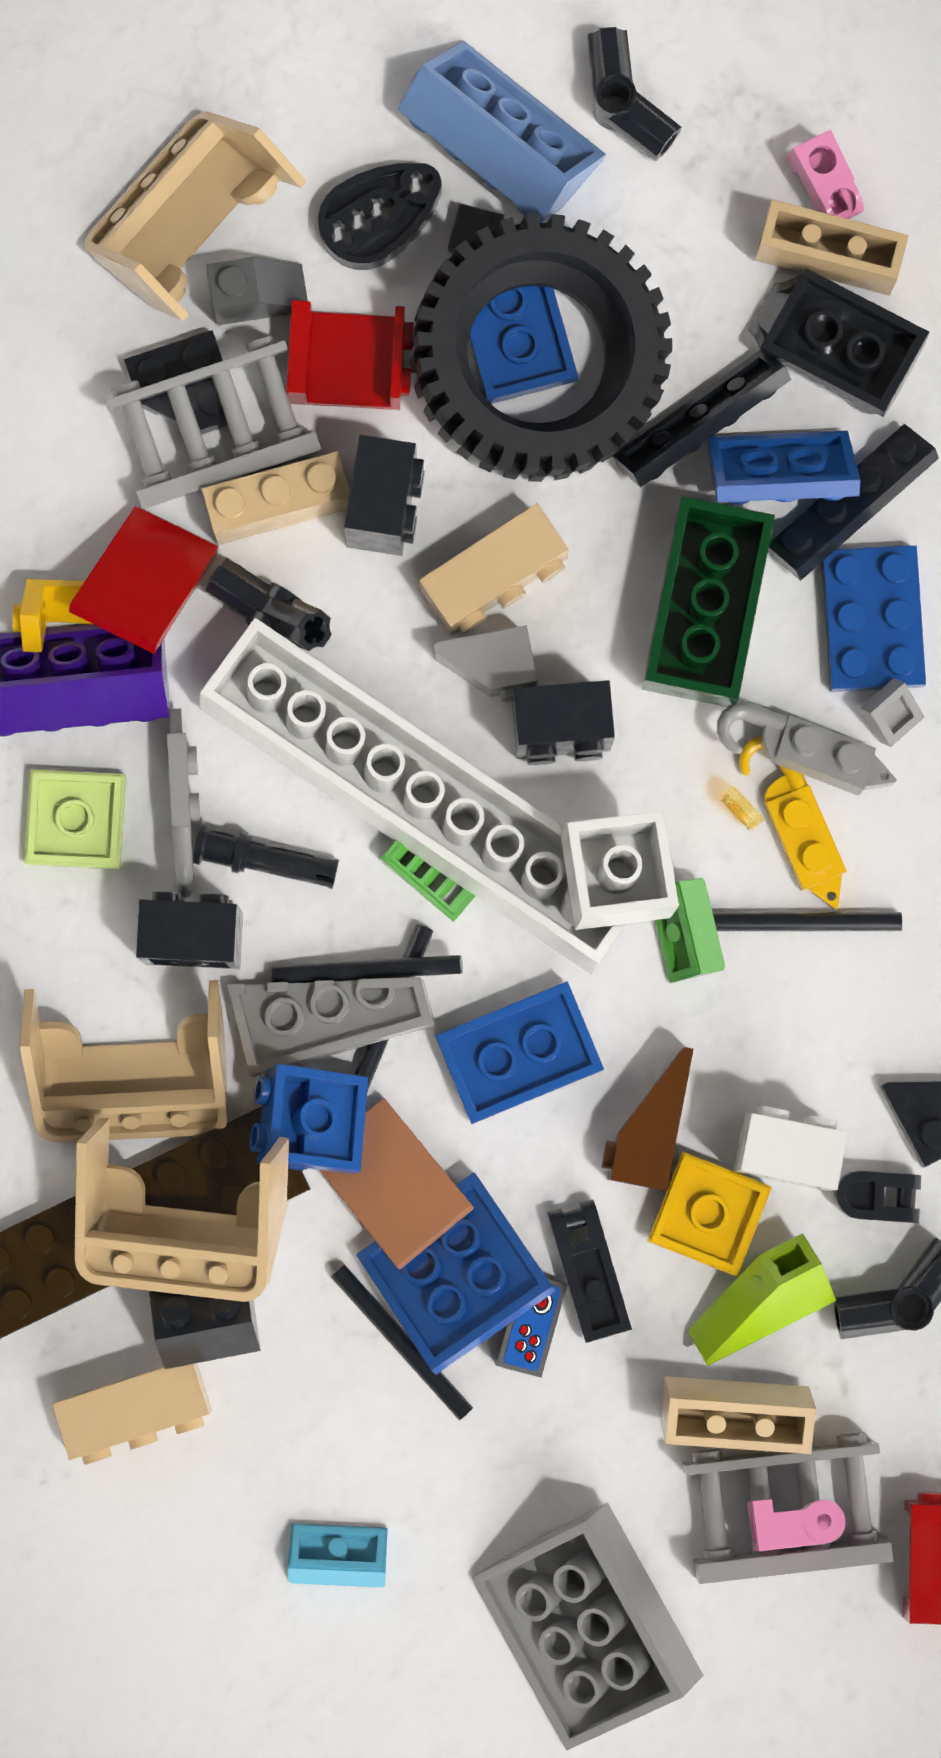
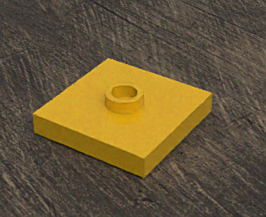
(709, 1214)

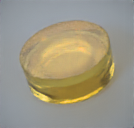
(741, 808)

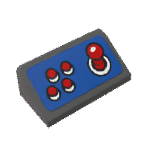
(530, 1335)

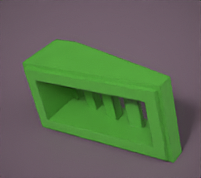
(452, 911)

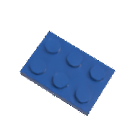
(521, 344)
(783, 467)
(873, 618)
(519, 1052)

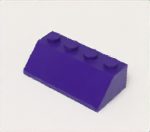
(79, 681)

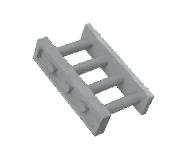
(247, 454)
(863, 1544)

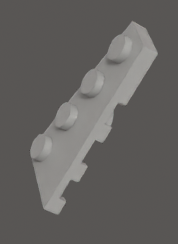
(324, 1018)

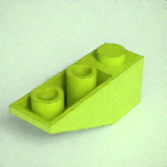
(765, 1298)

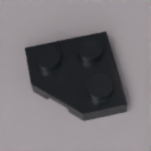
(177, 360)

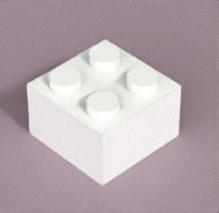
(619, 870)
(789, 1150)

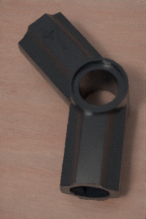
(612, 75)
(270, 604)
(878, 1310)

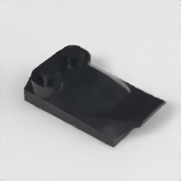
(839, 339)

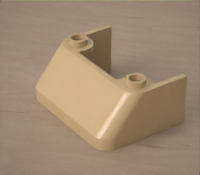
(181, 203)
(138, 1086)
(173, 1248)

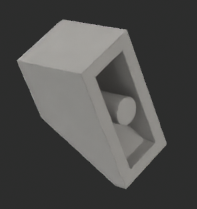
(491, 660)

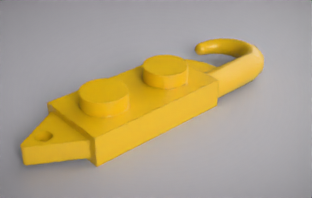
(801, 830)

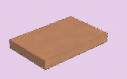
(400, 1190)

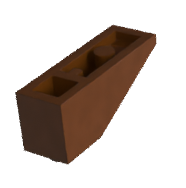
(649, 1136)

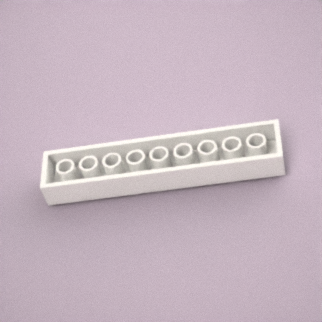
(401, 778)

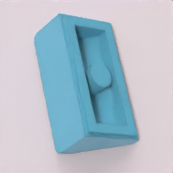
(337, 1555)

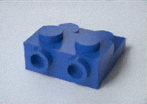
(317, 1113)

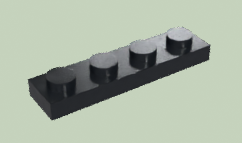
(701, 418)
(832, 522)

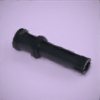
(242, 853)

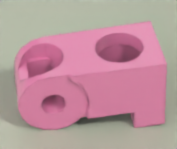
(826, 176)
(812, 1525)

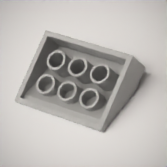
(588, 1627)

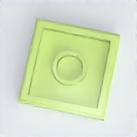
(75, 819)

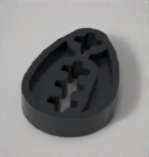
(387, 238)

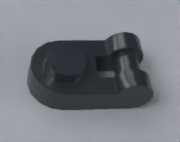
(862, 1196)

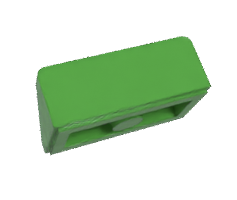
(690, 935)

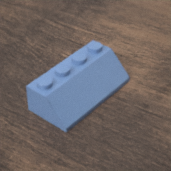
(500, 131)

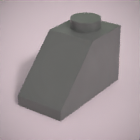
(254, 288)

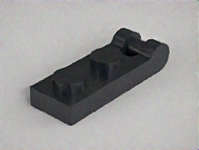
(590, 1273)

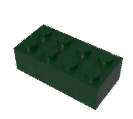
(708, 602)

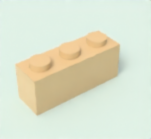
(832, 247)
(277, 498)
(495, 570)
(132, 1411)
(738, 1415)

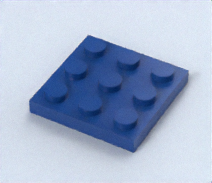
(462, 1283)

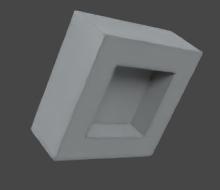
(892, 712)

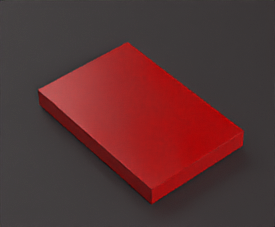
(143, 579)

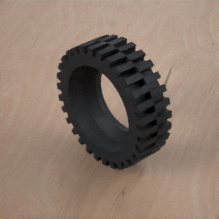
(597, 280)

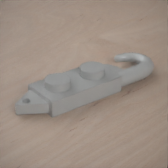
(809, 749)
(184, 805)

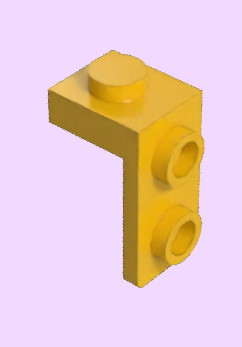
(44, 603)

